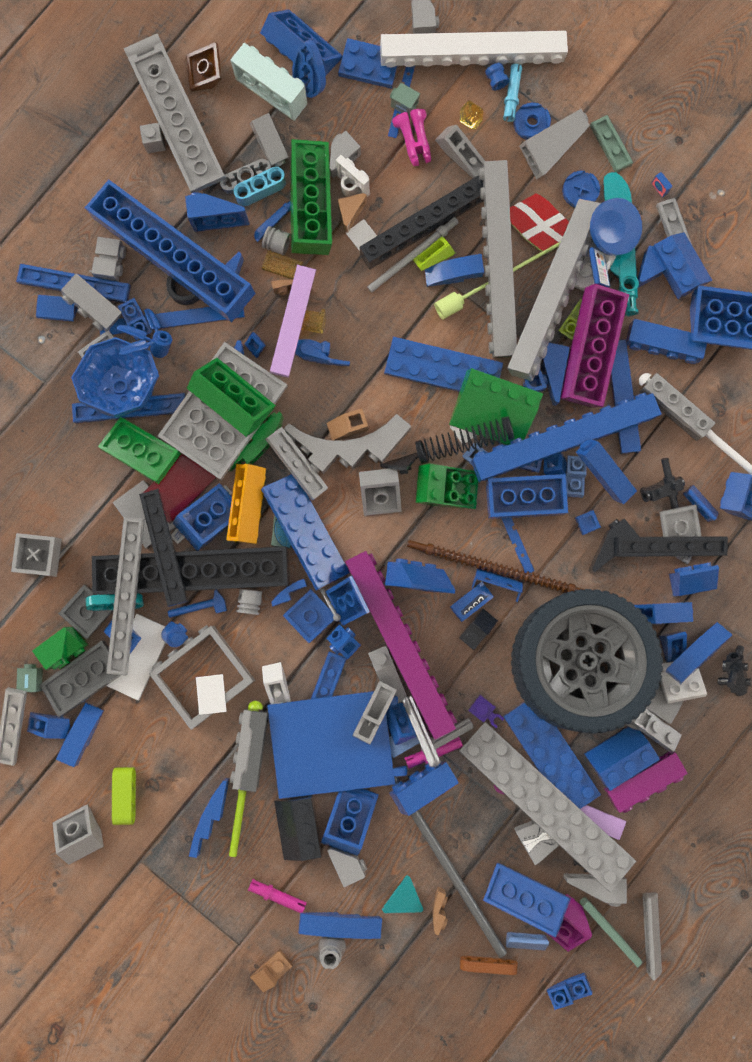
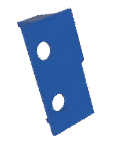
(499, 581)

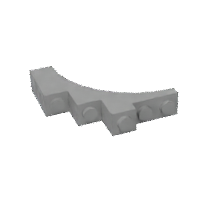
(377, 444)

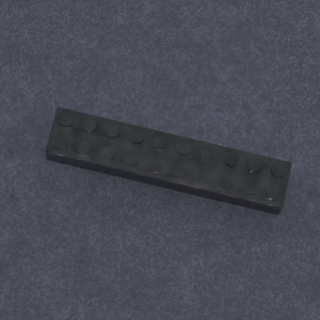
(202, 570)

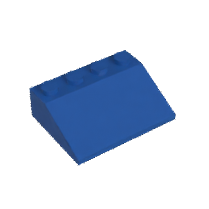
(721, 317)

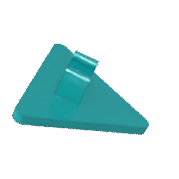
(404, 899)

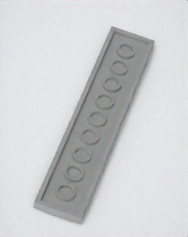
(548, 807)

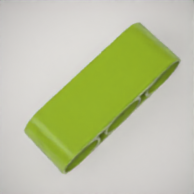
(123, 796)

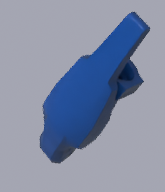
(317, 352)

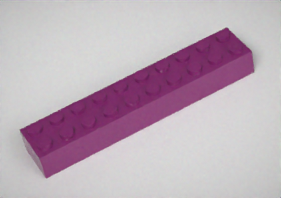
(400, 644)

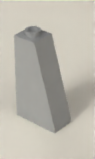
(550, 144)

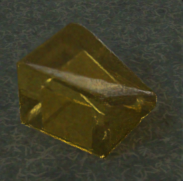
(471, 115)

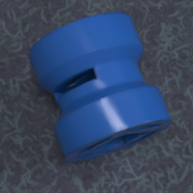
(497, 76)

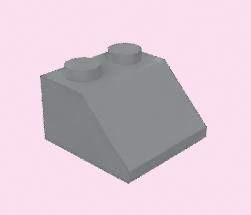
(380, 491)
(77, 835)

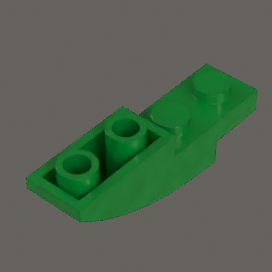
(256, 448)

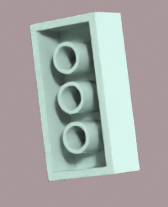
(269, 81)

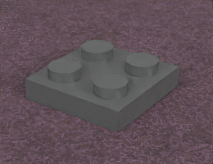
(80, 618)

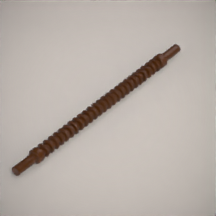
(430, 549)

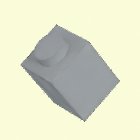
(152, 138)

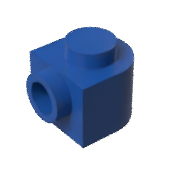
(538, 384)
(174, 634)

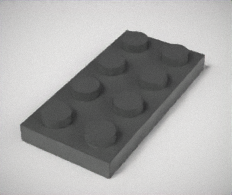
(79, 680)

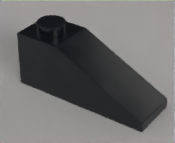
(606, 549)

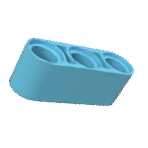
(264, 178)

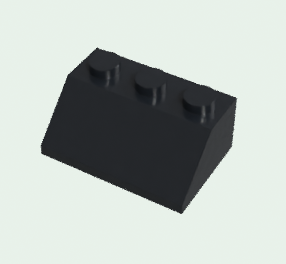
(298, 828)

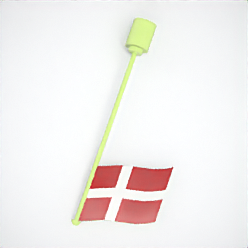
(538, 224)

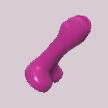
(414, 148)

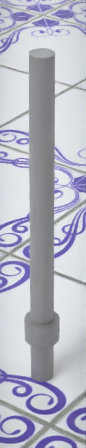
(440, 231)

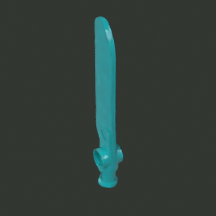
(624, 265)

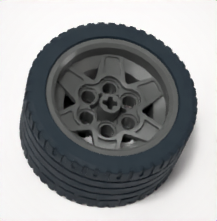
(622, 629)

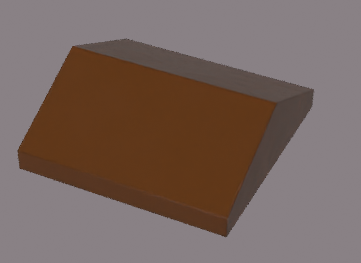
(204, 68)

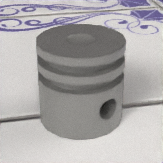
(276, 240)
(249, 601)

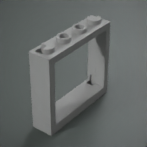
(188, 645)

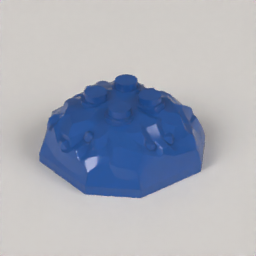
(113, 381)

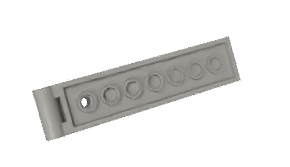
(174, 113)

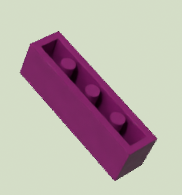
(647, 782)

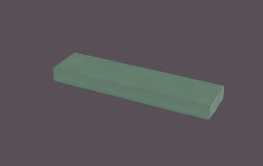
(614, 935)

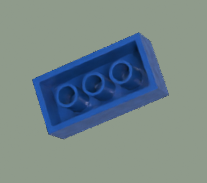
(526, 496)

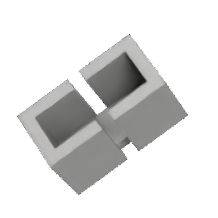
(110, 257)

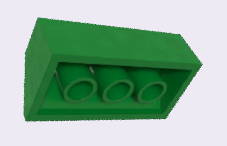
(230, 396)

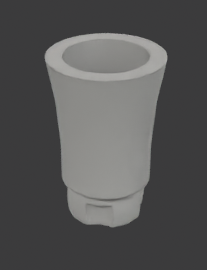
(331, 951)

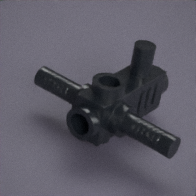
(667, 487)
(736, 670)

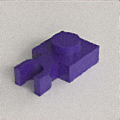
(483, 709)

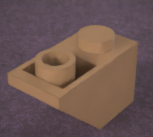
(347, 425)

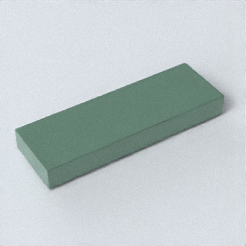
(611, 144)

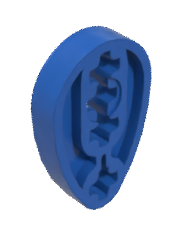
(309, 63)

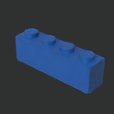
(665, 341)

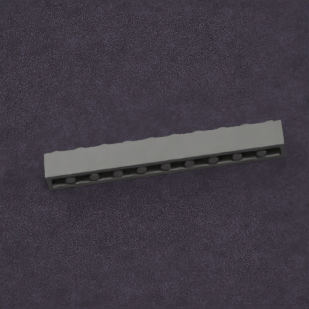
(499, 258)
(554, 293)

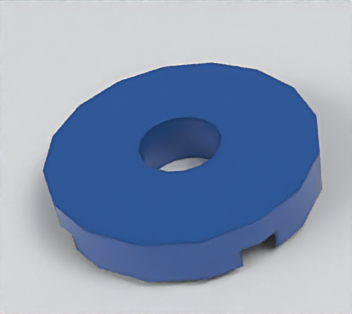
(527, 111)

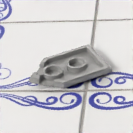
(681, 522)

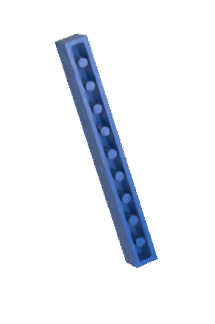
(566, 437)

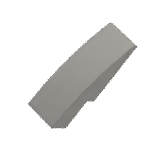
(374, 713)

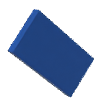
(527, 899)

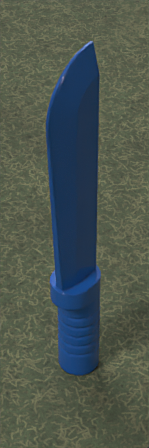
(272, 221)

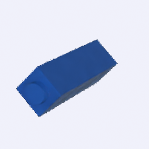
(606, 471)

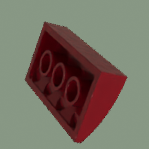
(182, 486)

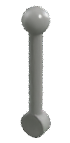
(336, 617)

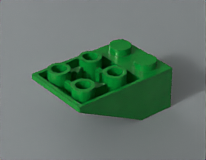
(446, 486)

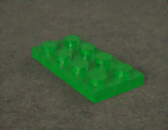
(139, 450)

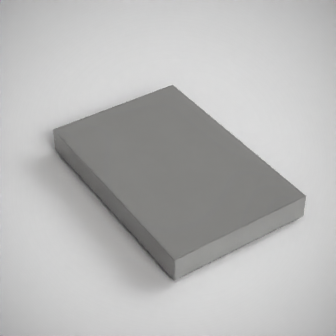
(130, 506)

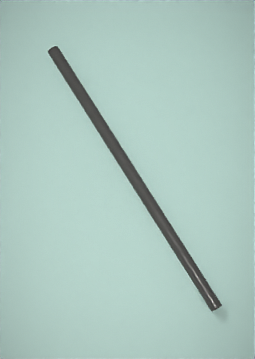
(457, 881)

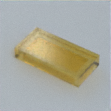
(280, 265)

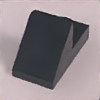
(478, 629)

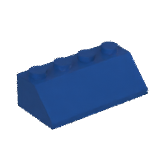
(287, 33)

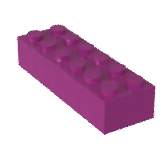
(594, 346)

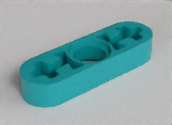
(106, 602)

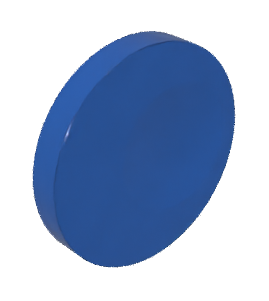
(616, 226)

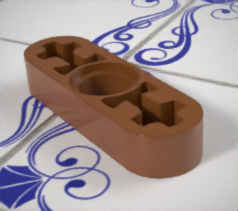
(488, 965)

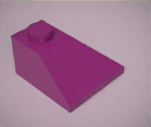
(574, 927)

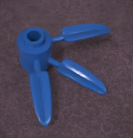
(158, 344)

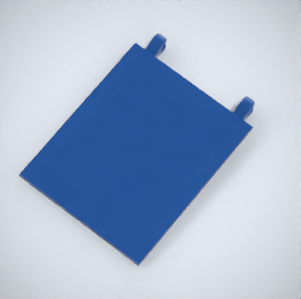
(317, 747)

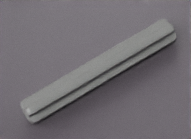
(421, 731)

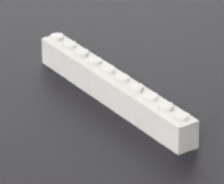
(473, 48)

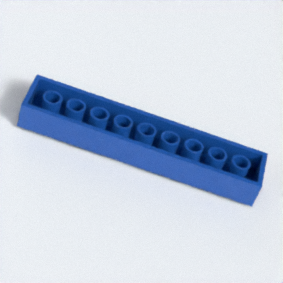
(170, 250)

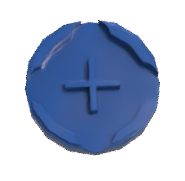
(580, 186)

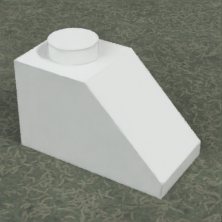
(275, 683)

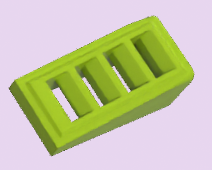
(434, 254)

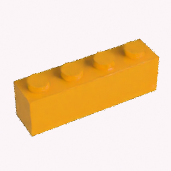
(246, 504)

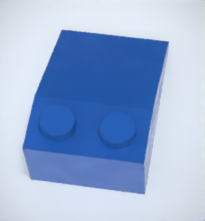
(213, 213)
(205, 517)
(347, 601)
(350, 820)

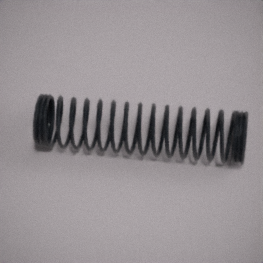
(506, 426)

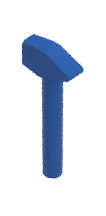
(218, 602)

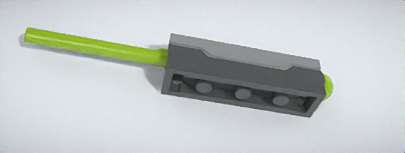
(247, 761)

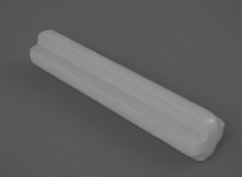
(461, 728)

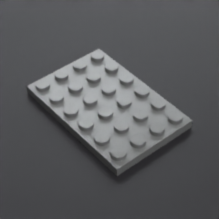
(205, 434)

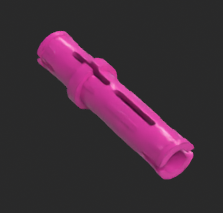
(419, 758)
(277, 896)

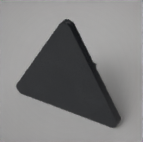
(402, 464)

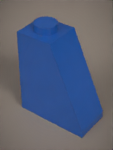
(667, 612)

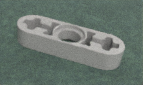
(248, 168)

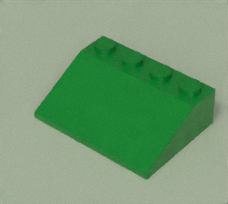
(491, 398)

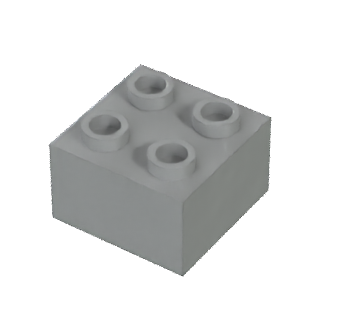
(36, 555)

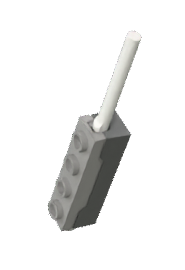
(686, 414)

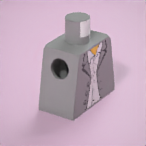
(535, 841)

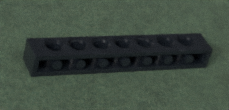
(421, 223)

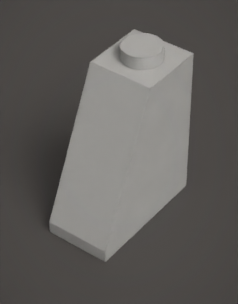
(269, 140)

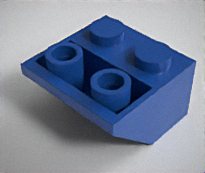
(690, 581)

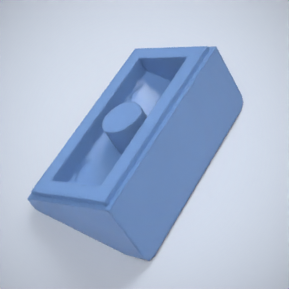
(526, 941)

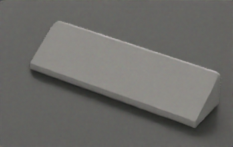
(652, 935)

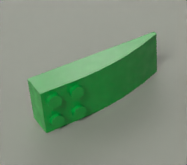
(310, 198)

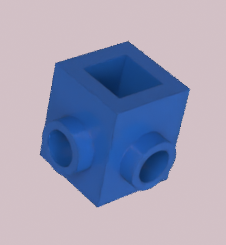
(343, 641)

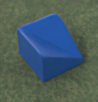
(555, 465)

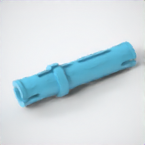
(512, 100)

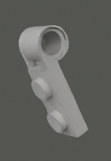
(656, 730)

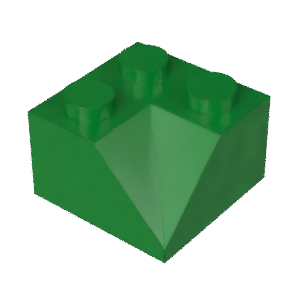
(60, 648)

